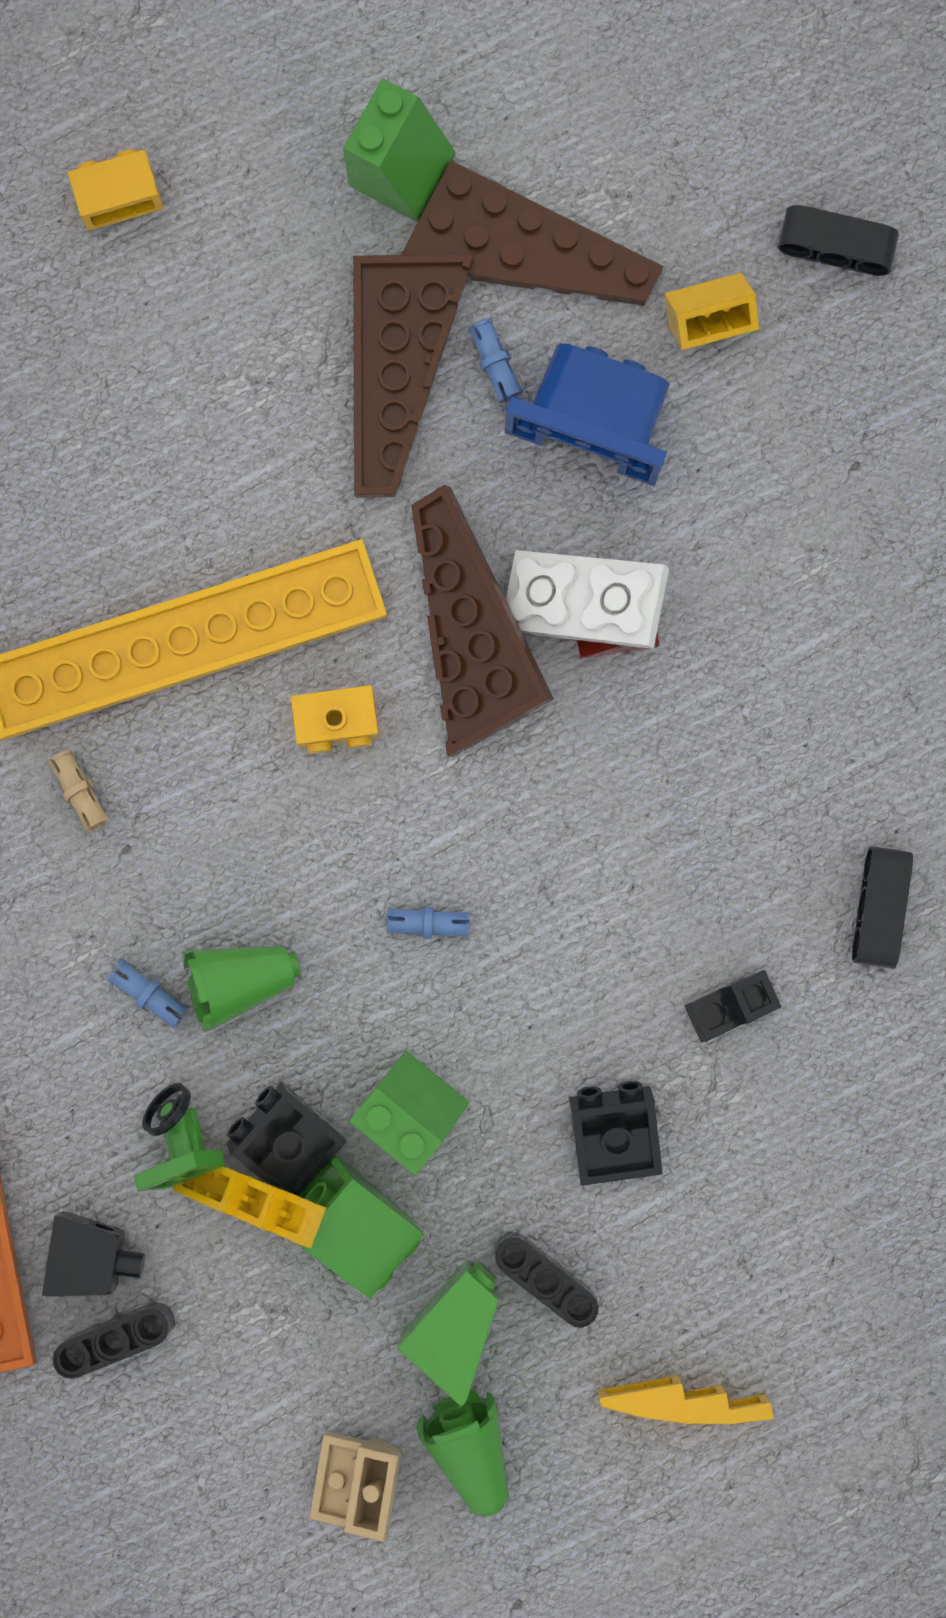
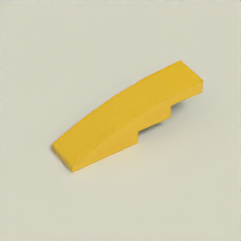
(256, 1203)
(667, 1401)

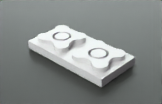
(587, 598)

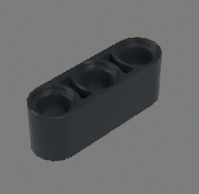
(838, 240)
(882, 907)
(554, 1298)
(99, 1354)

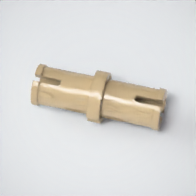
(78, 791)

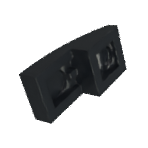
(732, 1006)

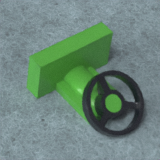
(183, 1142)

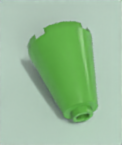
(236, 980)
(469, 1450)

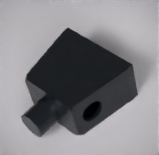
(87, 1258)

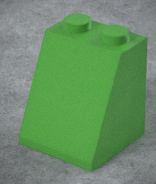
(397, 151)
(410, 1112)
(361, 1229)
(452, 1330)

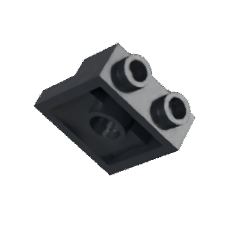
(615, 1133)
(284, 1140)

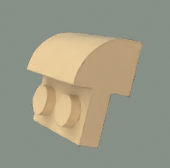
(356, 1485)

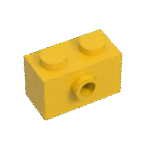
(115, 189)
(712, 311)
(335, 718)

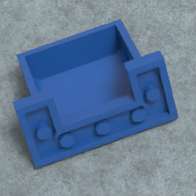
(596, 408)

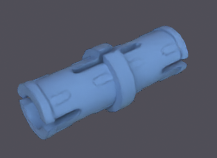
(495, 360)
(428, 922)
(148, 993)

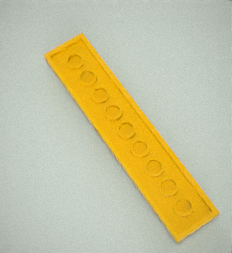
(187, 638)

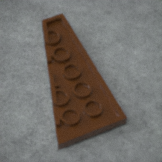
(526, 243)
(399, 333)
(475, 640)

